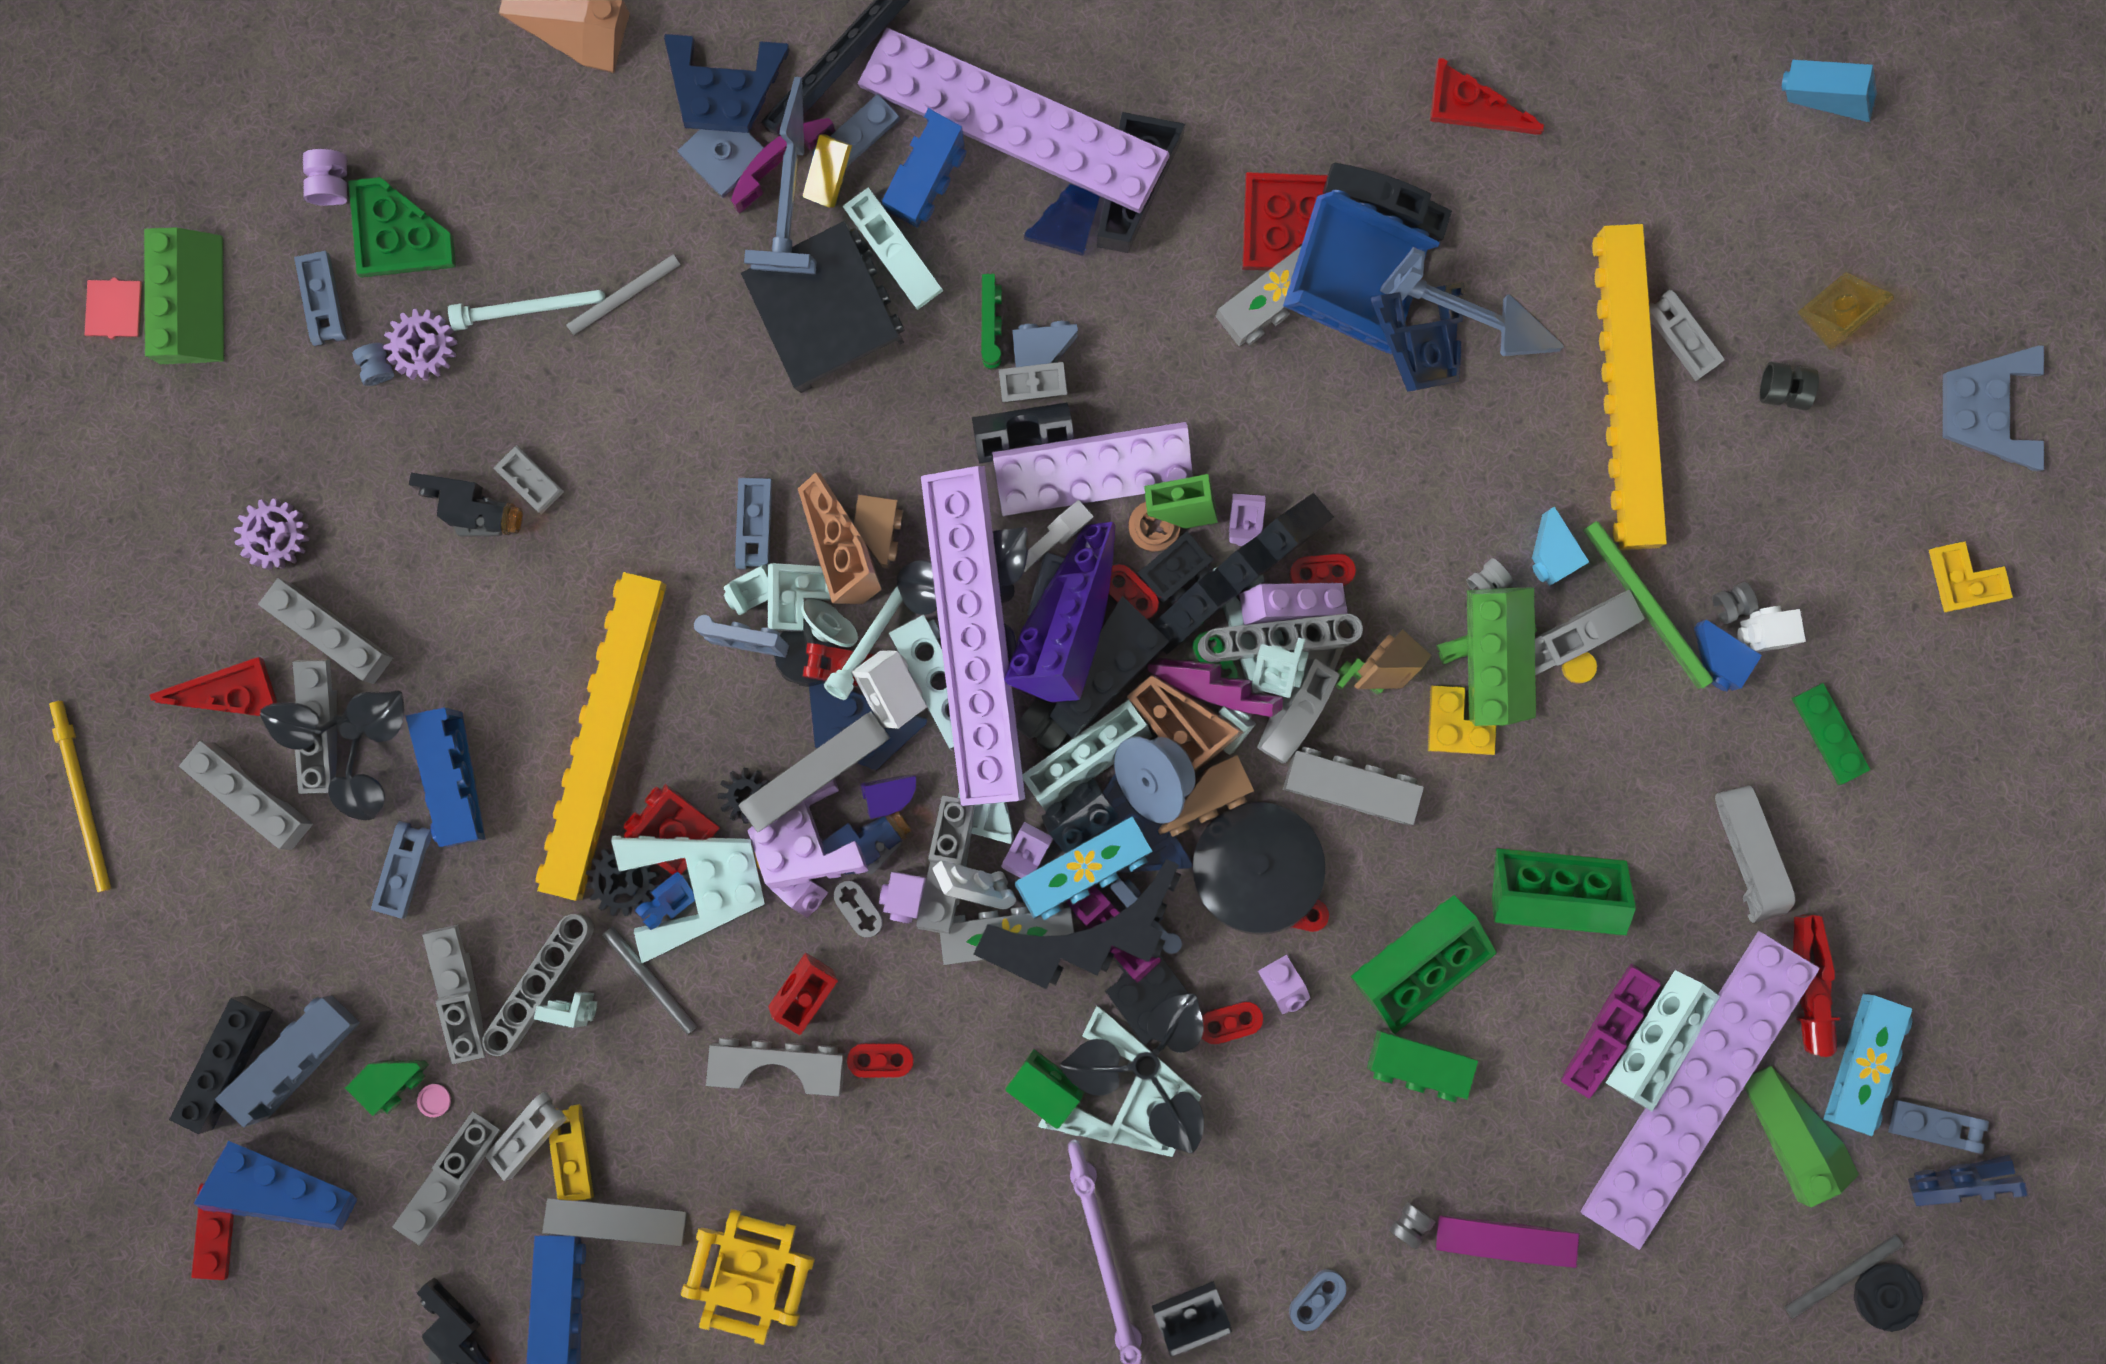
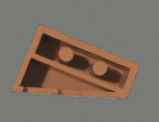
(1184, 720)

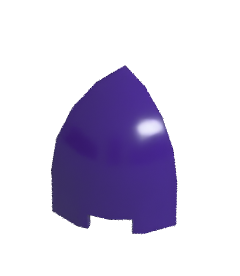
(888, 794)

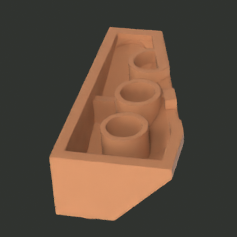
(579, 28)
(839, 546)

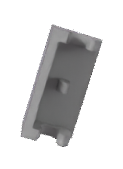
(1032, 382)

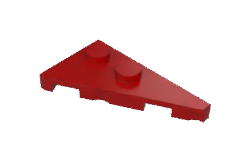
(1467, 103)
(235, 689)

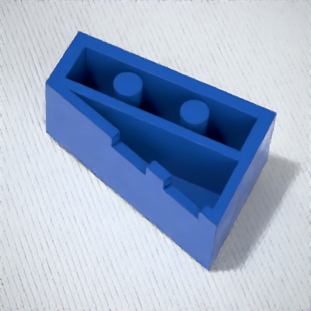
(925, 170)

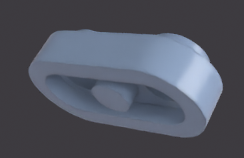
(1321, 1302)

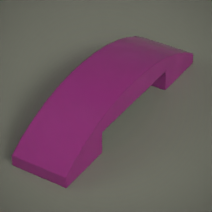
(768, 158)

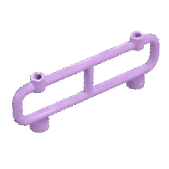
(1083, 1177)

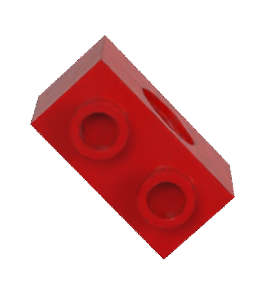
(802, 994)

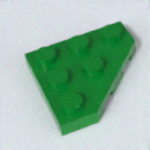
(394, 233)

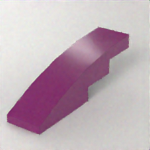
(1206, 683)
(1097, 910)
(1610, 1031)
(1508, 1241)

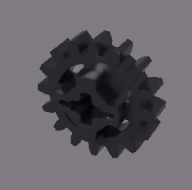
(613, 892)

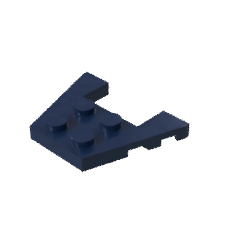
(720, 96)
(1424, 352)
(1965, 1181)

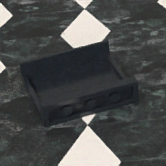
(825, 316)

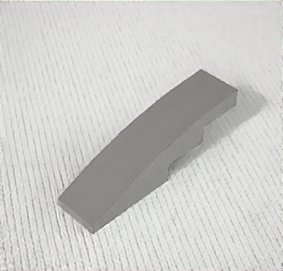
(614, 1222)

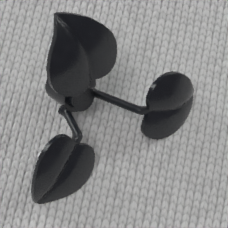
(1011, 552)
(369, 712)
(1180, 1027)

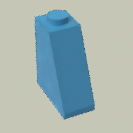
(1832, 87)

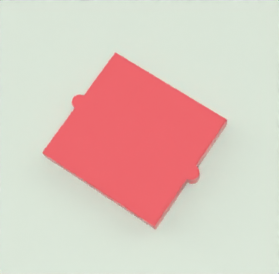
(113, 308)

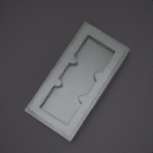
(528, 479)

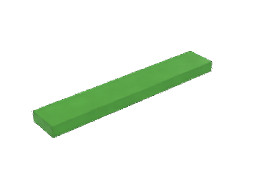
(1648, 605)

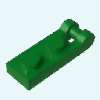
(990, 322)

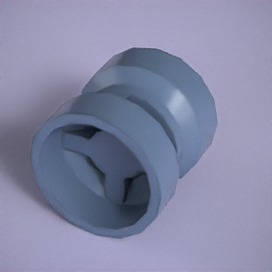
(373, 364)

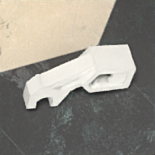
(1061, 530)

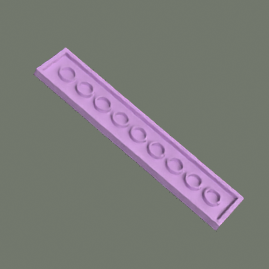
(1015, 120)
(972, 636)
(1714, 1072)

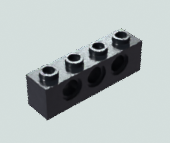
(220, 1063)

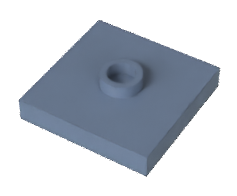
(720, 157)

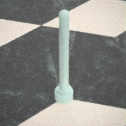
(463, 316)
(841, 683)

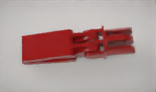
(1817, 1024)

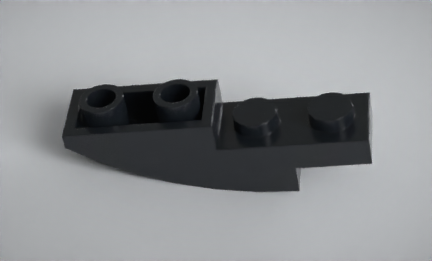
(1390, 198)

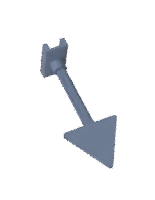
(781, 257)
(1519, 329)

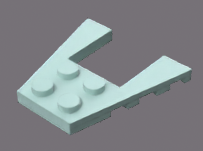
(721, 878)
(1132, 1122)

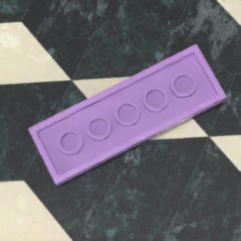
(1091, 468)

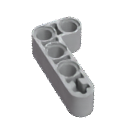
(1756, 854)

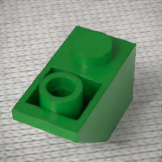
(383, 1081)

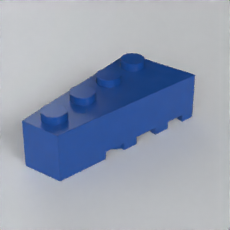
(447, 776)

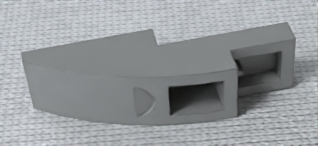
(1586, 631)
(314, 689)
(1300, 711)
(950, 845)
(456, 993)
(447, 1179)

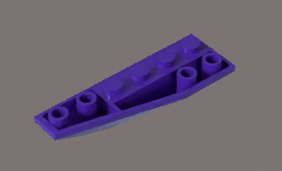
(1067, 621)

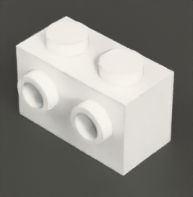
(1772, 629)
(889, 689)

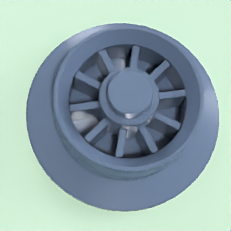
(1154, 776)

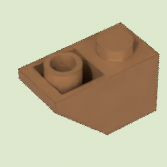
(876, 524)

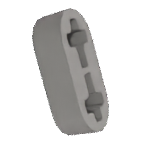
(851, 913)

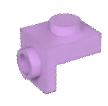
(1246, 518)
(1026, 851)
(802, 897)
(1285, 985)

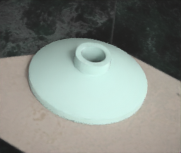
(828, 623)

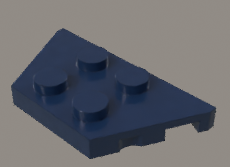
(834, 715)
(1162, 846)

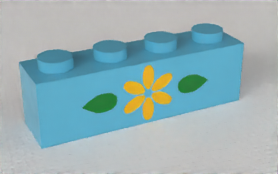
(1082, 868)
(1868, 1064)

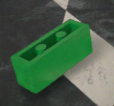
(1421, 1066)

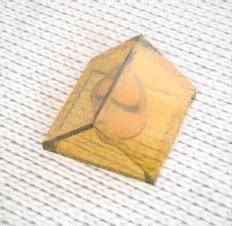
(1843, 308)

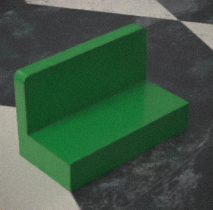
(1045, 1089)

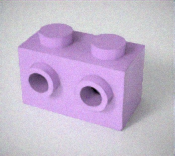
(903, 896)

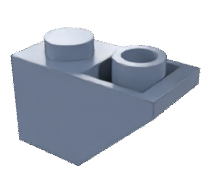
(1042, 344)

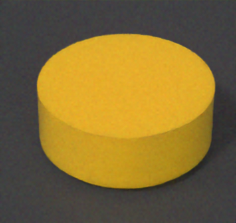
(1580, 668)

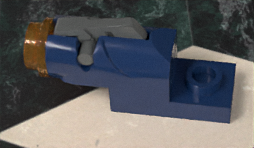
(876, 840)

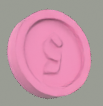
(433, 1100)

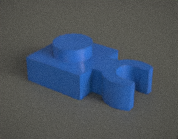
(670, 899)

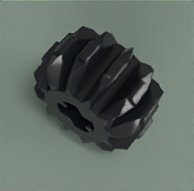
(734, 789)

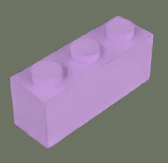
(1291, 602)

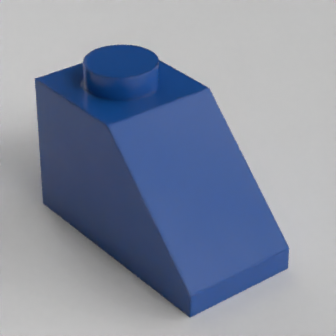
(1724, 656)

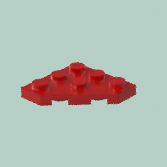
(1276, 216)

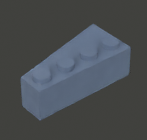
(287, 1061)

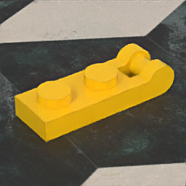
(571, 1158)

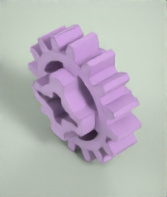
(409, 334)
(259, 525)

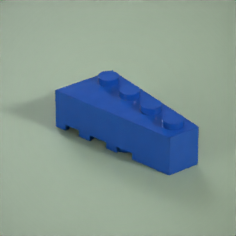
(267, 1189)
(556, 1300)

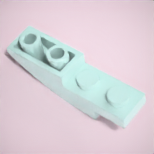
(893, 248)

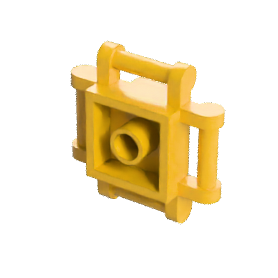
(748, 1276)

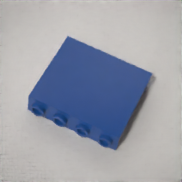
(1345, 263)

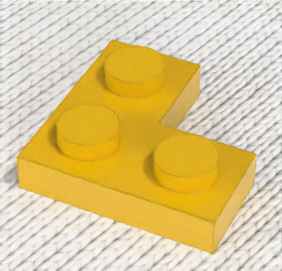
(1959, 585)
(1448, 728)

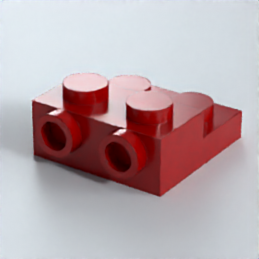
(669, 817)

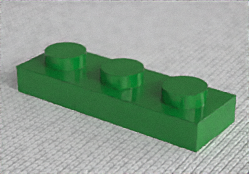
(1830, 734)

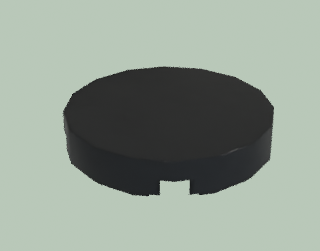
(792, 666)
(1883, 1287)

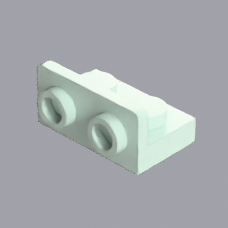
(1279, 669)
(567, 1013)

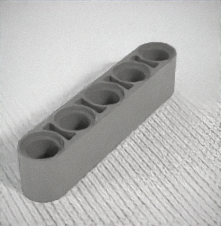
(1293, 629)
(814, 771)
(524, 991)

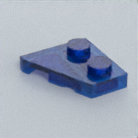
(1067, 221)

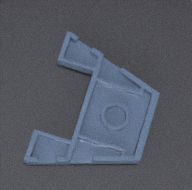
(1979, 407)

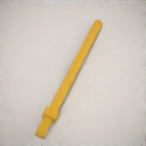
(64, 735)

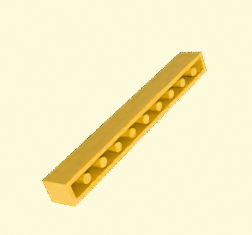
(1630, 387)
(601, 737)

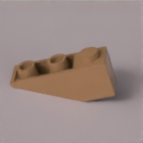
(1393, 663)
(1213, 788)

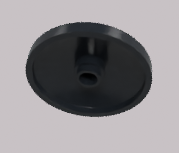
(1259, 868)

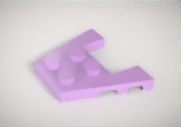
(792, 849)

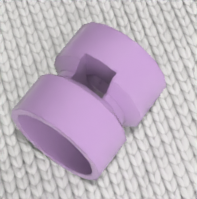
(325, 174)

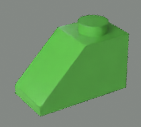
(1182, 501)

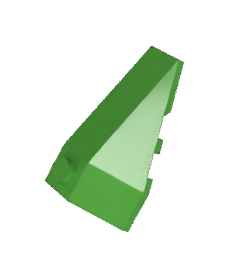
(1805, 1146)

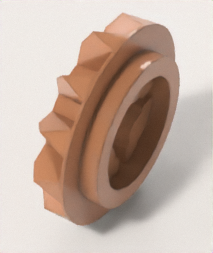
(1156, 541)

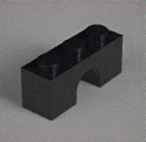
(1020, 427)

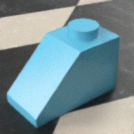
(1556, 549)

